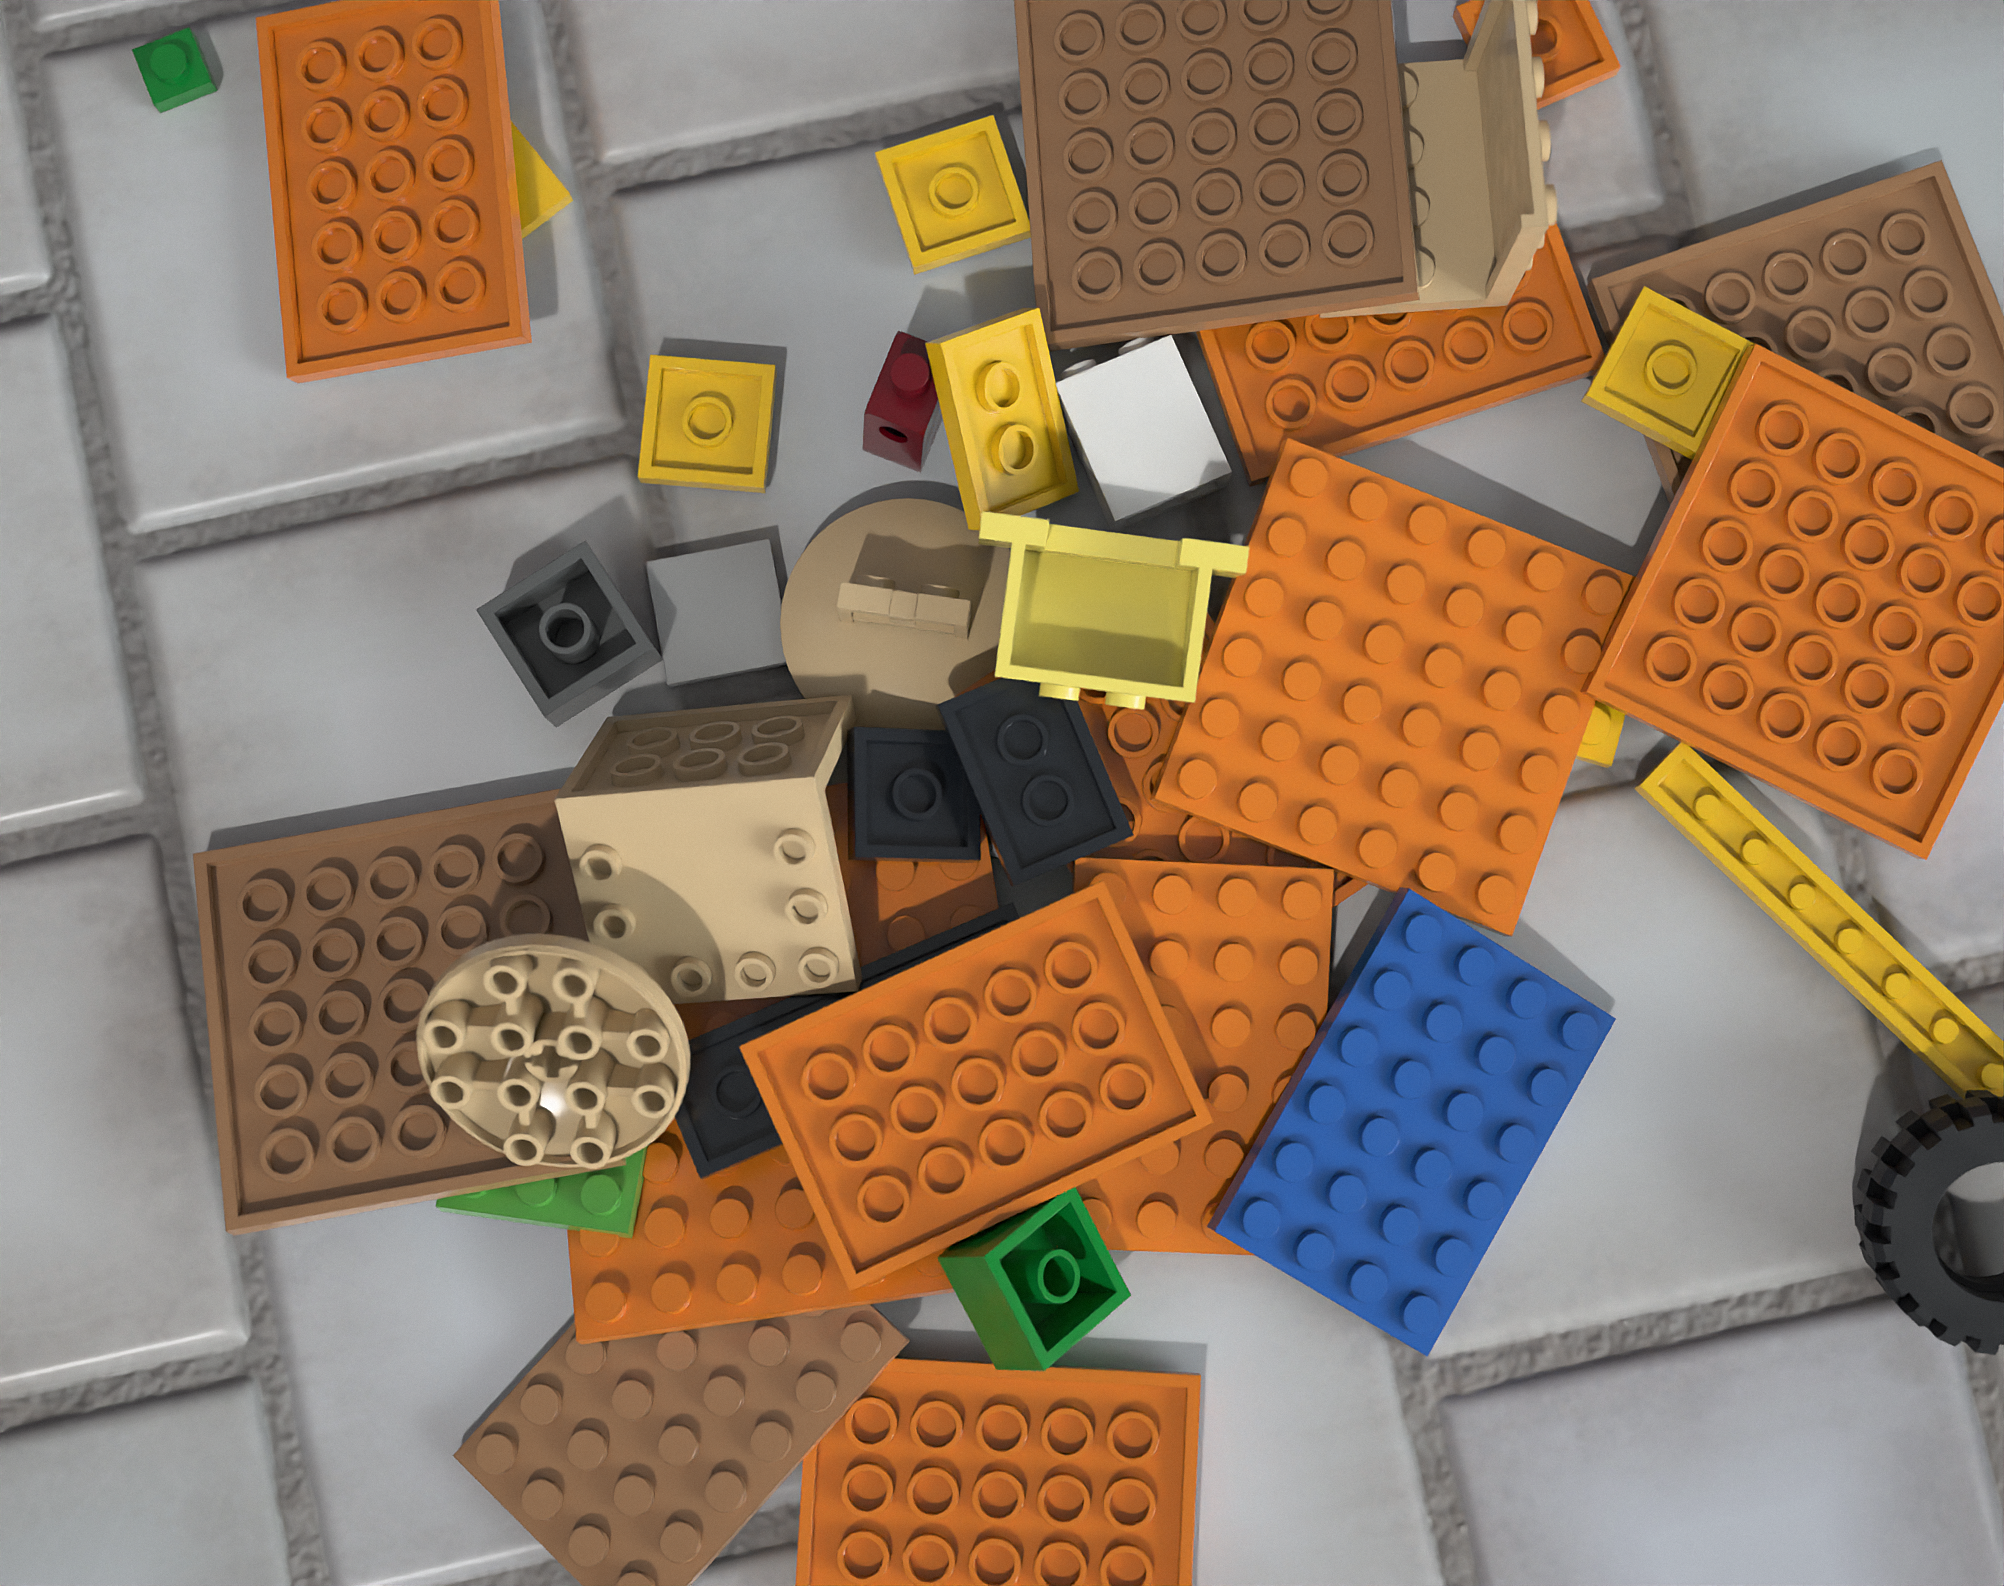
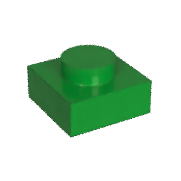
(174, 70)

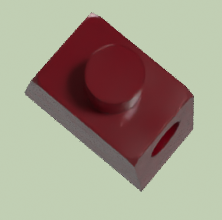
(905, 401)

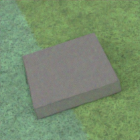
(717, 612)

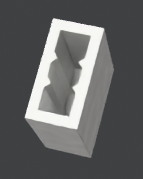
(1141, 432)

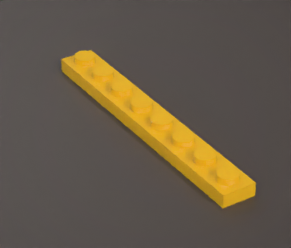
(1825, 922)

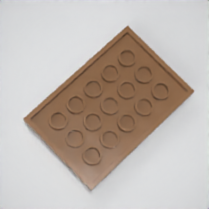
(665, 1444)

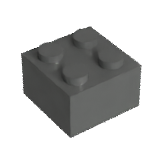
(569, 634)

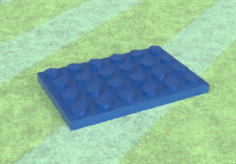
(1412, 1121)

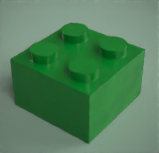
(1028, 1294)

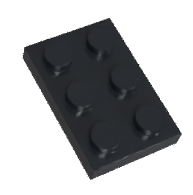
(1033, 776)

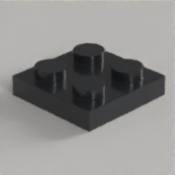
(908, 798)

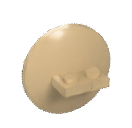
(894, 611)
(553, 1051)

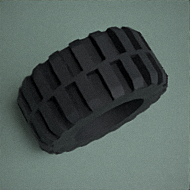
(1900, 1213)

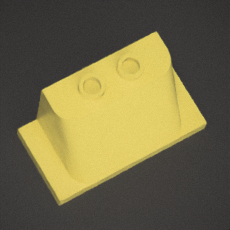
(1105, 608)

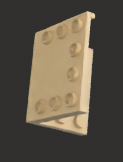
(1476, 165)
(715, 848)

